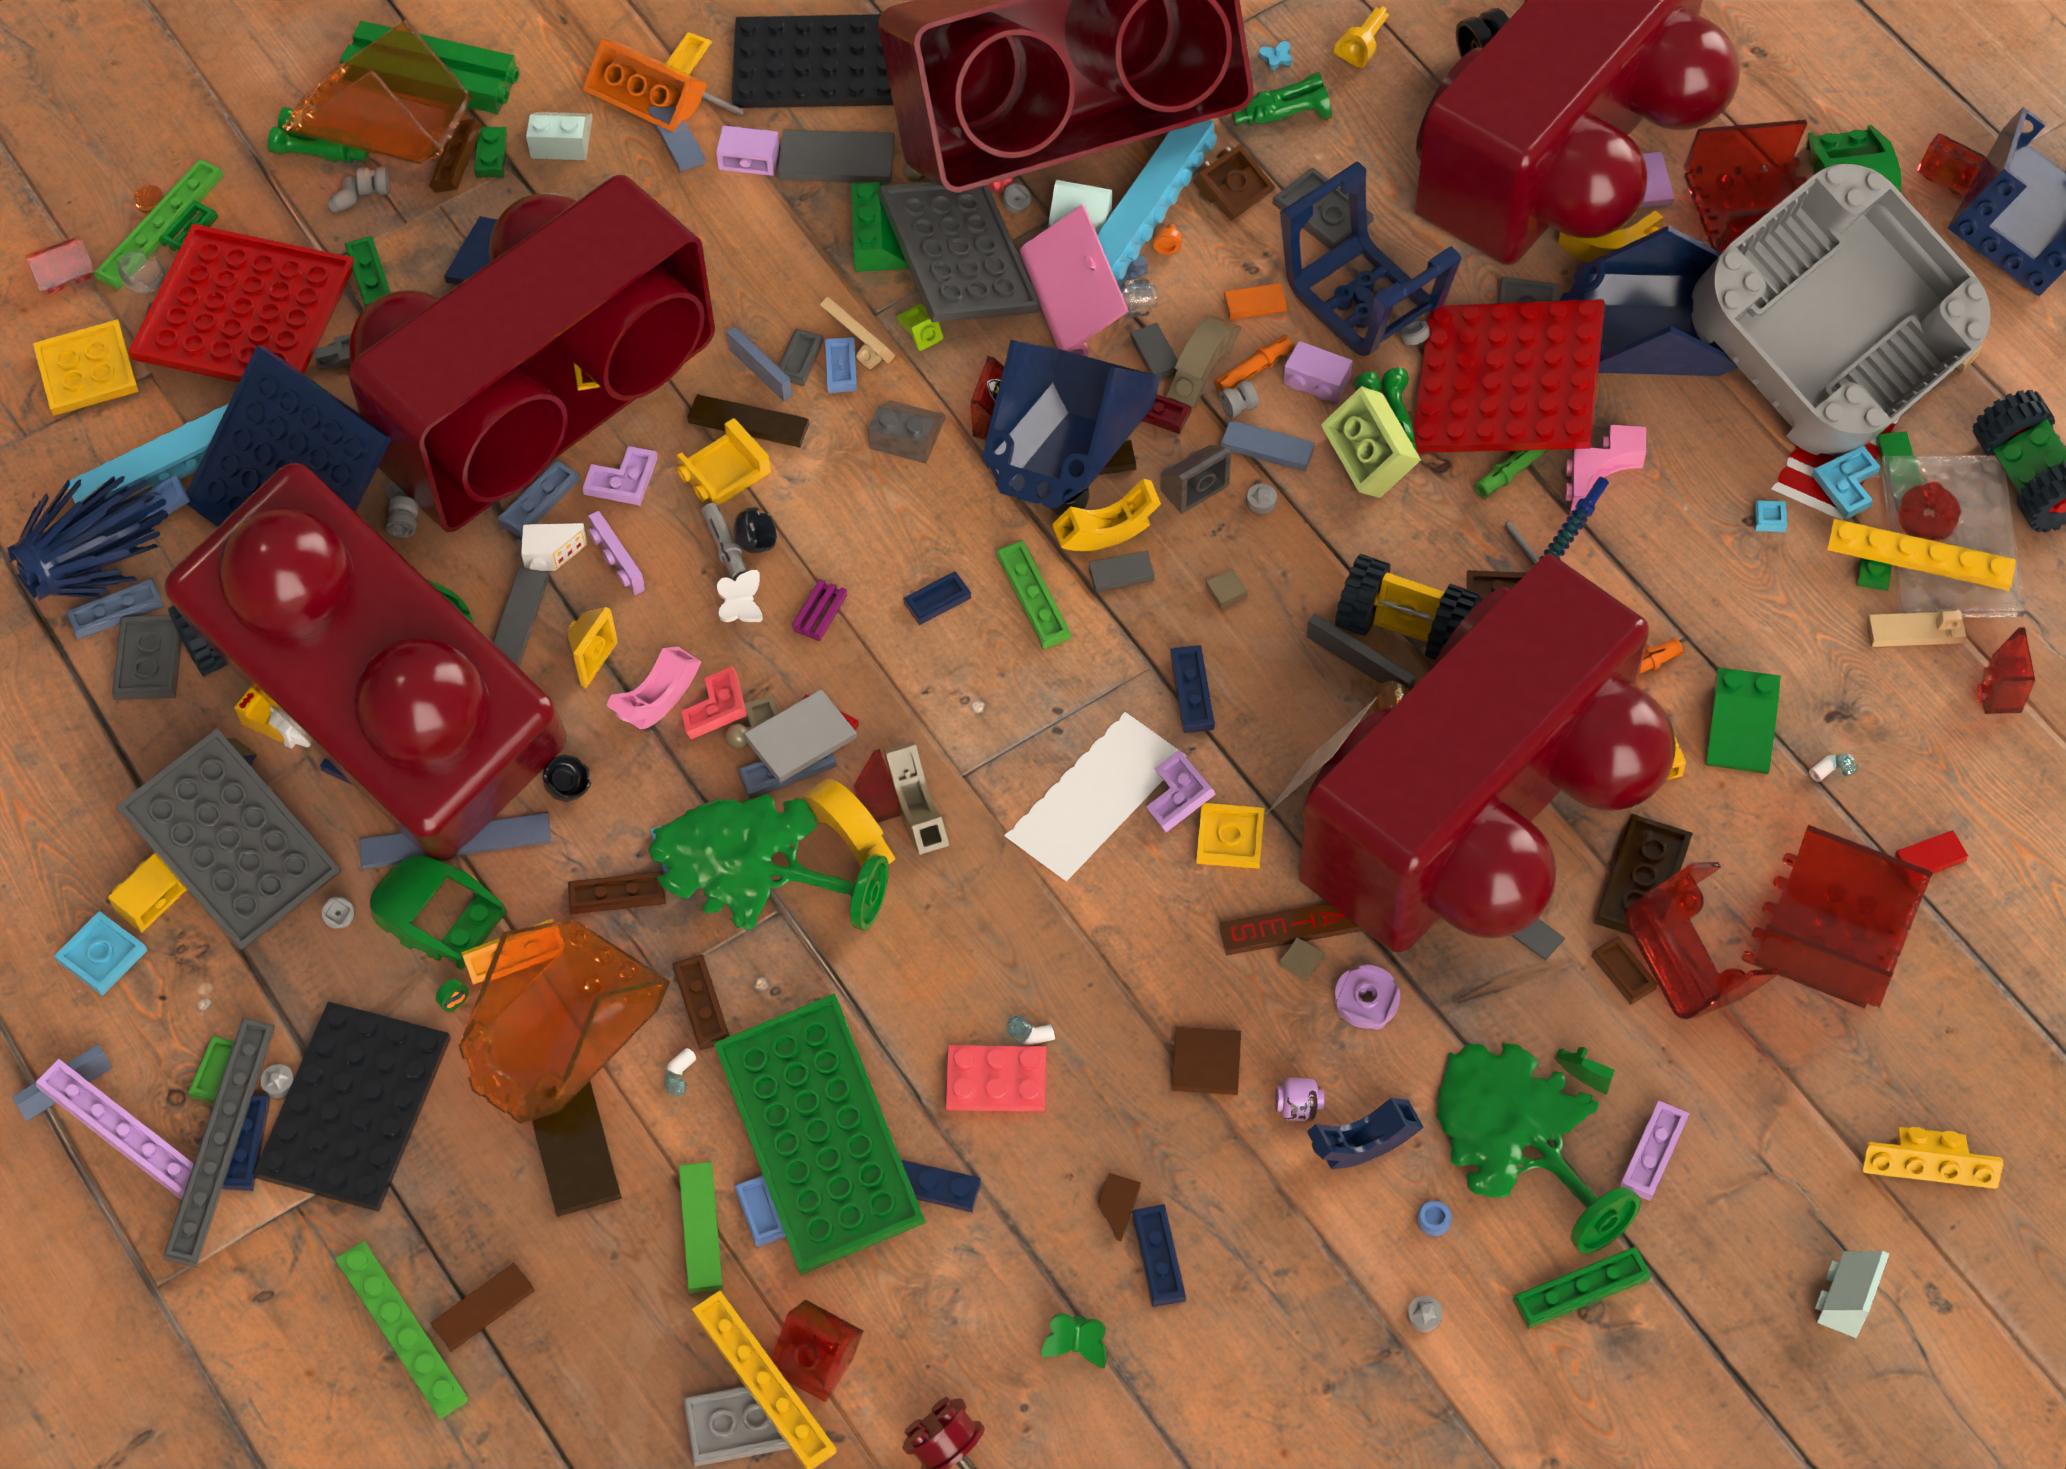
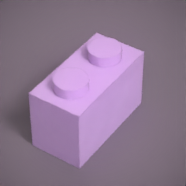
(748, 150)
(1318, 372)

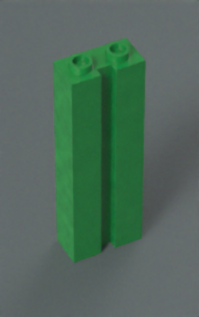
(481, 71)

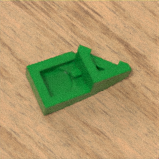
(1587, 1071)

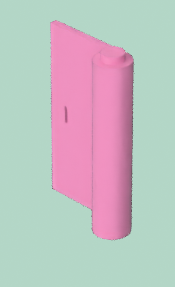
(1073, 281)

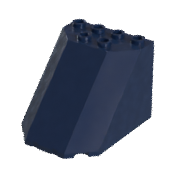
(1651, 306)
(1061, 421)

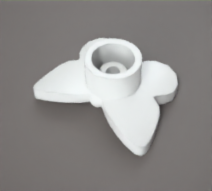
(739, 598)

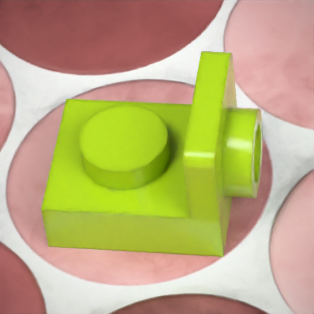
(918, 324)

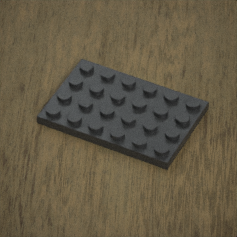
(958, 251)
(228, 839)

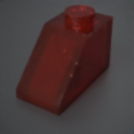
(876, 789)

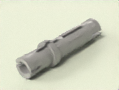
(729, 551)

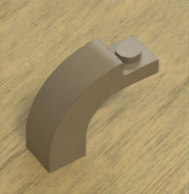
(1204, 348)
(916, 805)

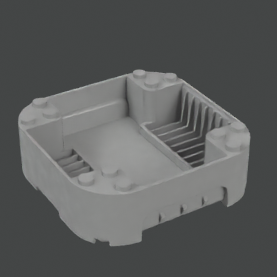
(1842, 308)

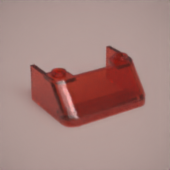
(1676, 953)

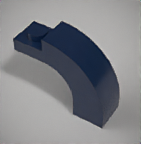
(1368, 1137)

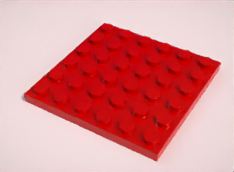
(238, 295)
(1509, 377)

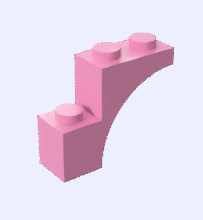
(1620, 451)

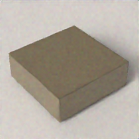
(1226, 589)
(1302, 959)

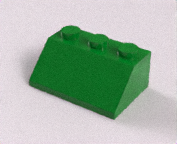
(873, 237)

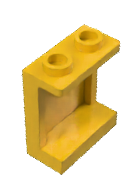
(724, 465)

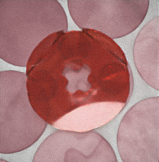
(1932, 497)

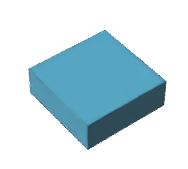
(1770, 516)

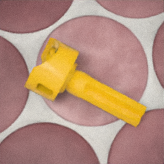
(1357, 43)

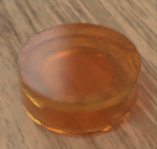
(147, 198)

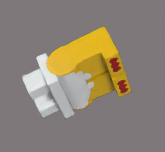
(262, 717)

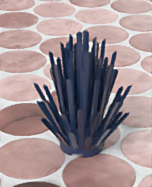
(73, 550)

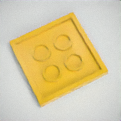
(85, 367)

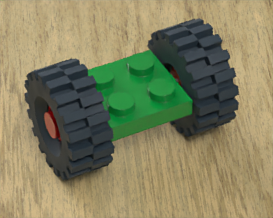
(2031, 454)

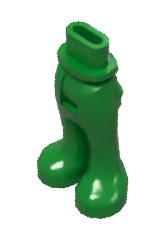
(1286, 101)
(286, 142)
(1392, 385)

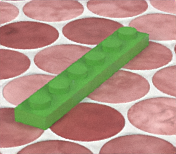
(401, 1330)

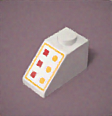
(551, 545)

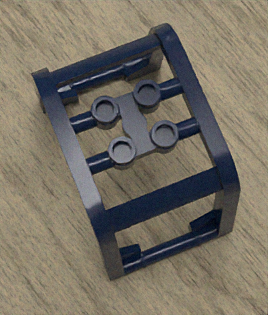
(1370, 310)

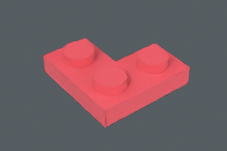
(721, 708)

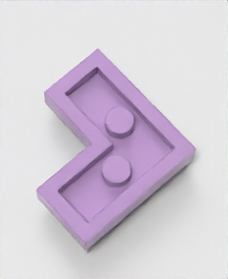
(626, 484)
(1186, 791)

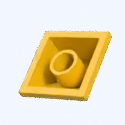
(591, 642)

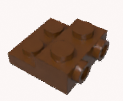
(1233, 181)

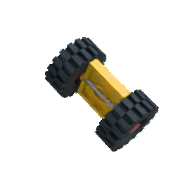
(1401, 605)

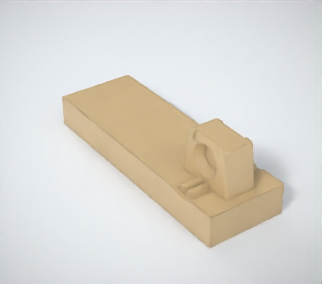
(872, 350)
(1916, 628)

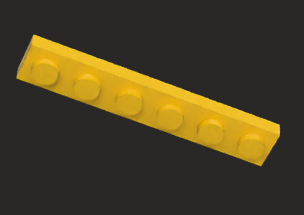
(1921, 554)
(764, 1381)

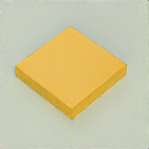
(1230, 835)

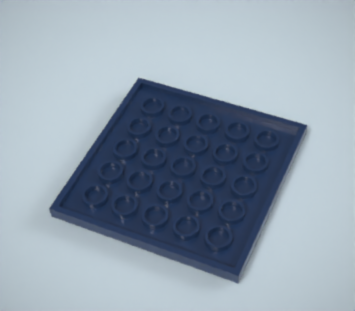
(279, 421)

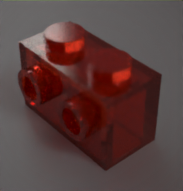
(1951, 164)

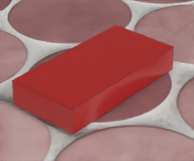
(1935, 853)

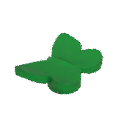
(1076, 1335)

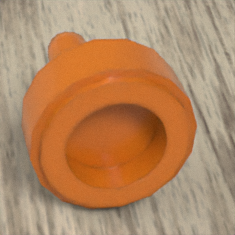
(1167, 240)

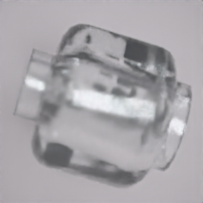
(1138, 296)

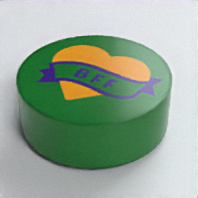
(451, 995)

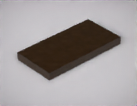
(1646, 859)
(576, 1155)

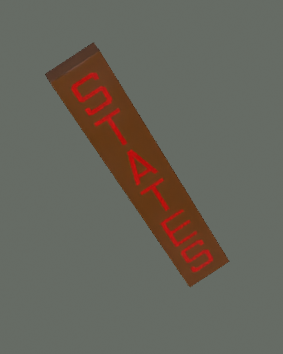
(1284, 928)

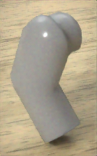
(346, 197)

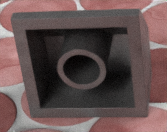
(905, 430)
(1197, 477)

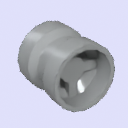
(373, 180)
(1238, 398)
(402, 517)

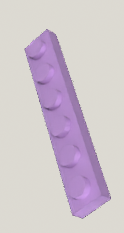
(116, 1127)

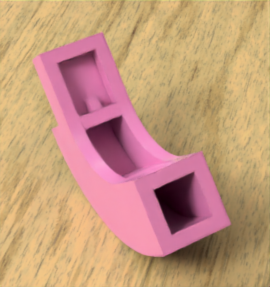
(659, 691)

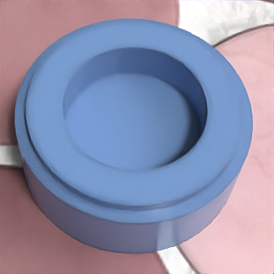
(1434, 1218)

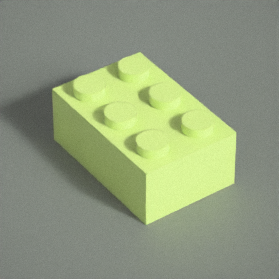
(1370, 442)

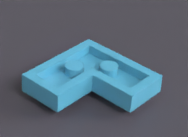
(1842, 480)

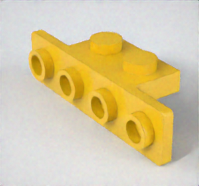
(1932, 1157)

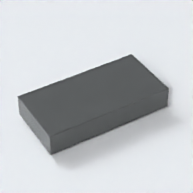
(1154, 350)
(801, 356)
(1121, 571)

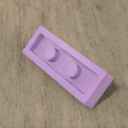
(615, 553)
(1655, 1150)

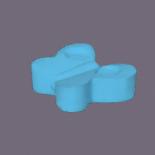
(1277, 55)

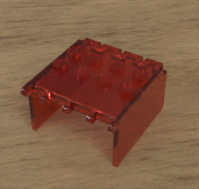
(1741, 175)
(1840, 918)

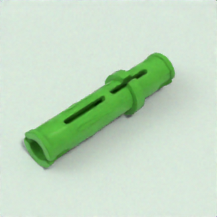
(1502, 473)

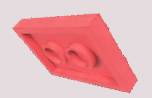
(996, 1078)

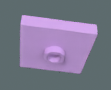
(1658, 183)

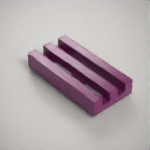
(830, 590)

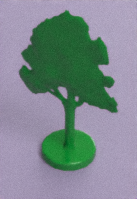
(729, 855)
(1498, 1109)

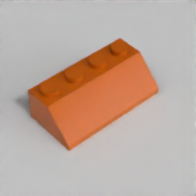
(639, 82)

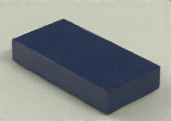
(937, 598)

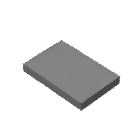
(800, 736)
(729, 1427)

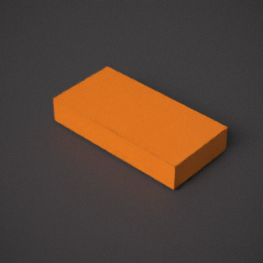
(1255, 301)

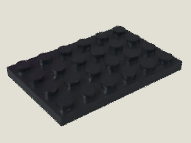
(809, 62)
(352, 1106)

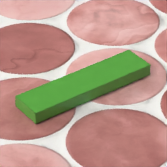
(1033, 594)
(700, 1227)

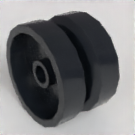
(1478, 31)

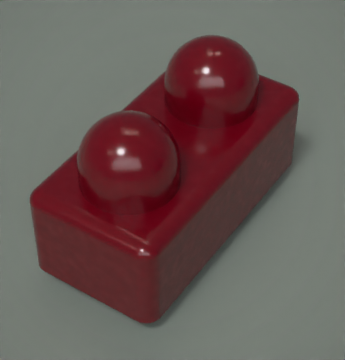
(1048, 81)
(1545, 114)
(486, 375)
(367, 661)
(1439, 795)

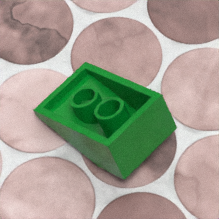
(1743, 720)

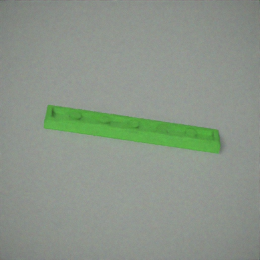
(146, 235)

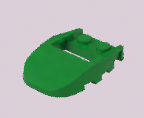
(1857, 147)
(408, 890)

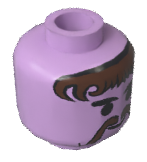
(1299, 1099)

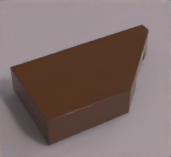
(1118, 1202)

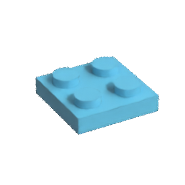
(100, 953)

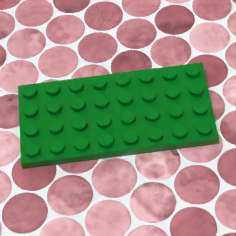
(819, 1134)

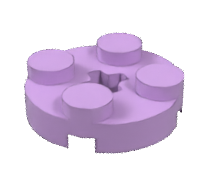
(1367, 1014)

